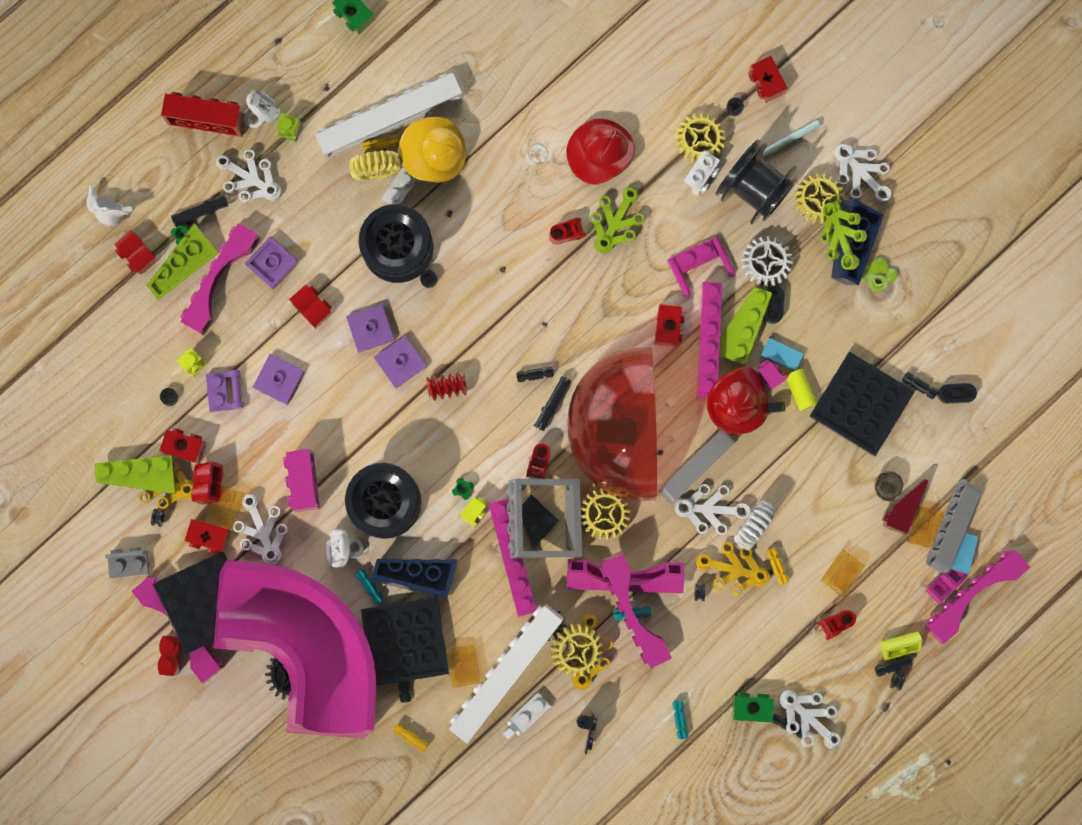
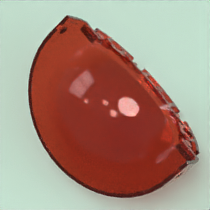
(615, 425)

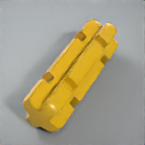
(380, 143)
(777, 566)
(410, 737)

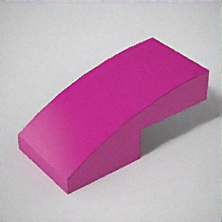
(945, 584)

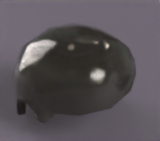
(888, 485)

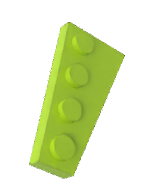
(185, 259)
(742, 332)
(143, 473)

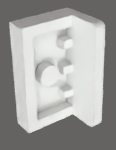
(701, 172)

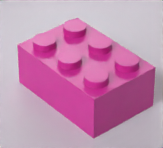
(302, 480)

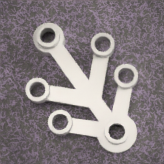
(861, 170)
(251, 178)
(708, 509)
(262, 532)
(807, 717)

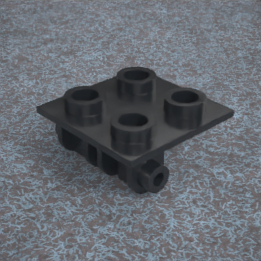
(588, 723)

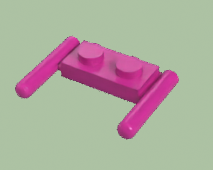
(696, 257)

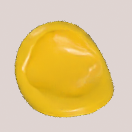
(432, 150)

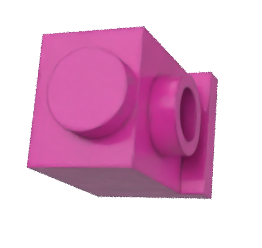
(771, 374)

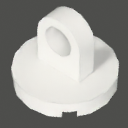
(261, 106)
(339, 550)

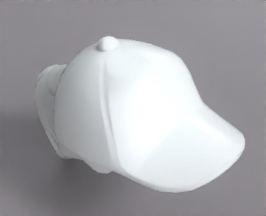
(106, 210)

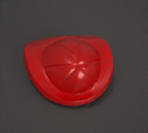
(599, 151)
(738, 402)

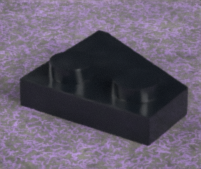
(537, 520)

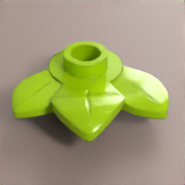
(879, 272)

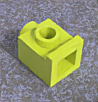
(192, 362)
(474, 511)

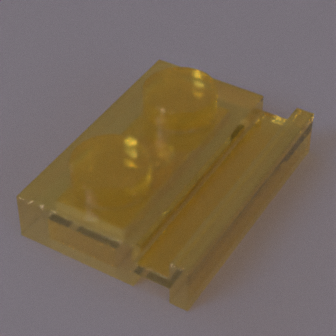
(226, 510)
(925, 527)
(842, 572)
(463, 666)

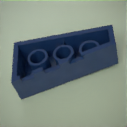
(870, 223)
(417, 575)

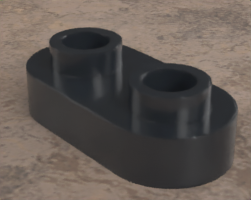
(775, 305)
(956, 393)

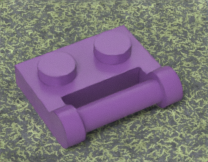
(218, 391)

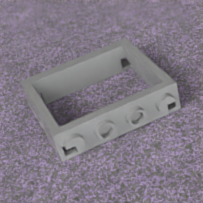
(573, 518)

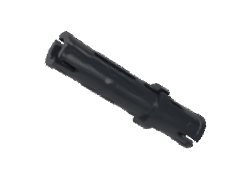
(195, 212)
(552, 403)

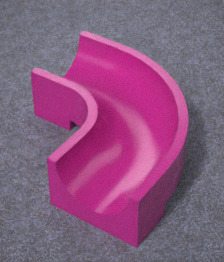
(312, 638)

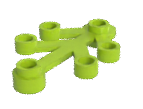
(833, 213)
(615, 223)

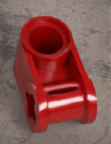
(568, 230)
(538, 463)
(836, 624)

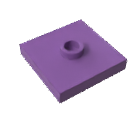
(271, 262)
(370, 328)
(400, 362)
(278, 379)

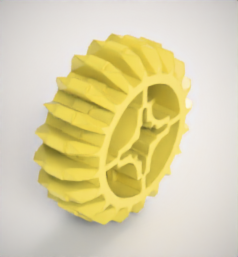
(694, 133)
(375, 165)
(827, 197)
(592, 525)
(582, 646)

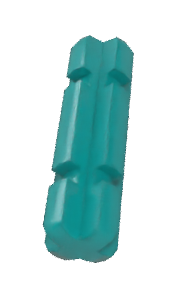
(369, 586)
(645, 611)
(680, 720)

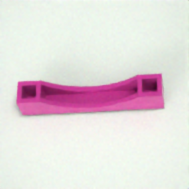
(240, 244)
(709, 338)
(514, 567)
(619, 573)
(664, 578)
(947, 622)
(202, 661)

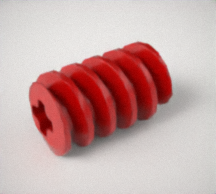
(446, 386)

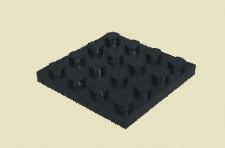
(861, 404)
(192, 601)
(406, 640)

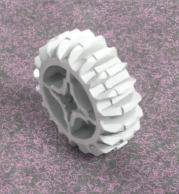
(758, 261)
(755, 525)

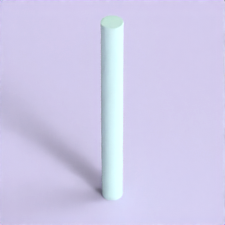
(790, 138)

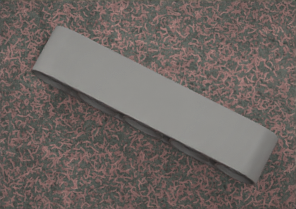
(697, 466)
(953, 526)

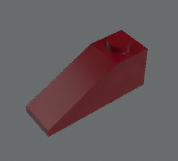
(903, 511)

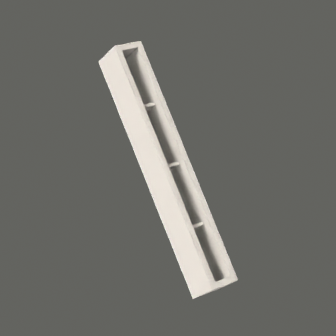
(389, 115)
(506, 673)

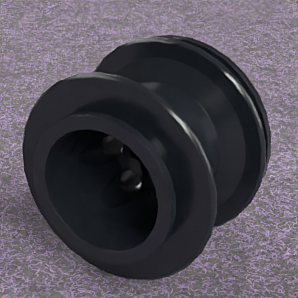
(757, 182)
(405, 266)
(401, 483)

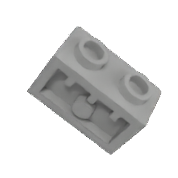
(127, 563)

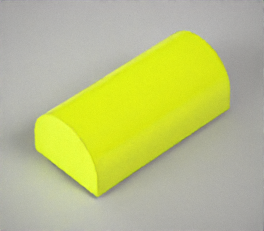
(801, 389)
(901, 645)

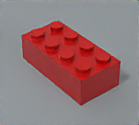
(203, 114)

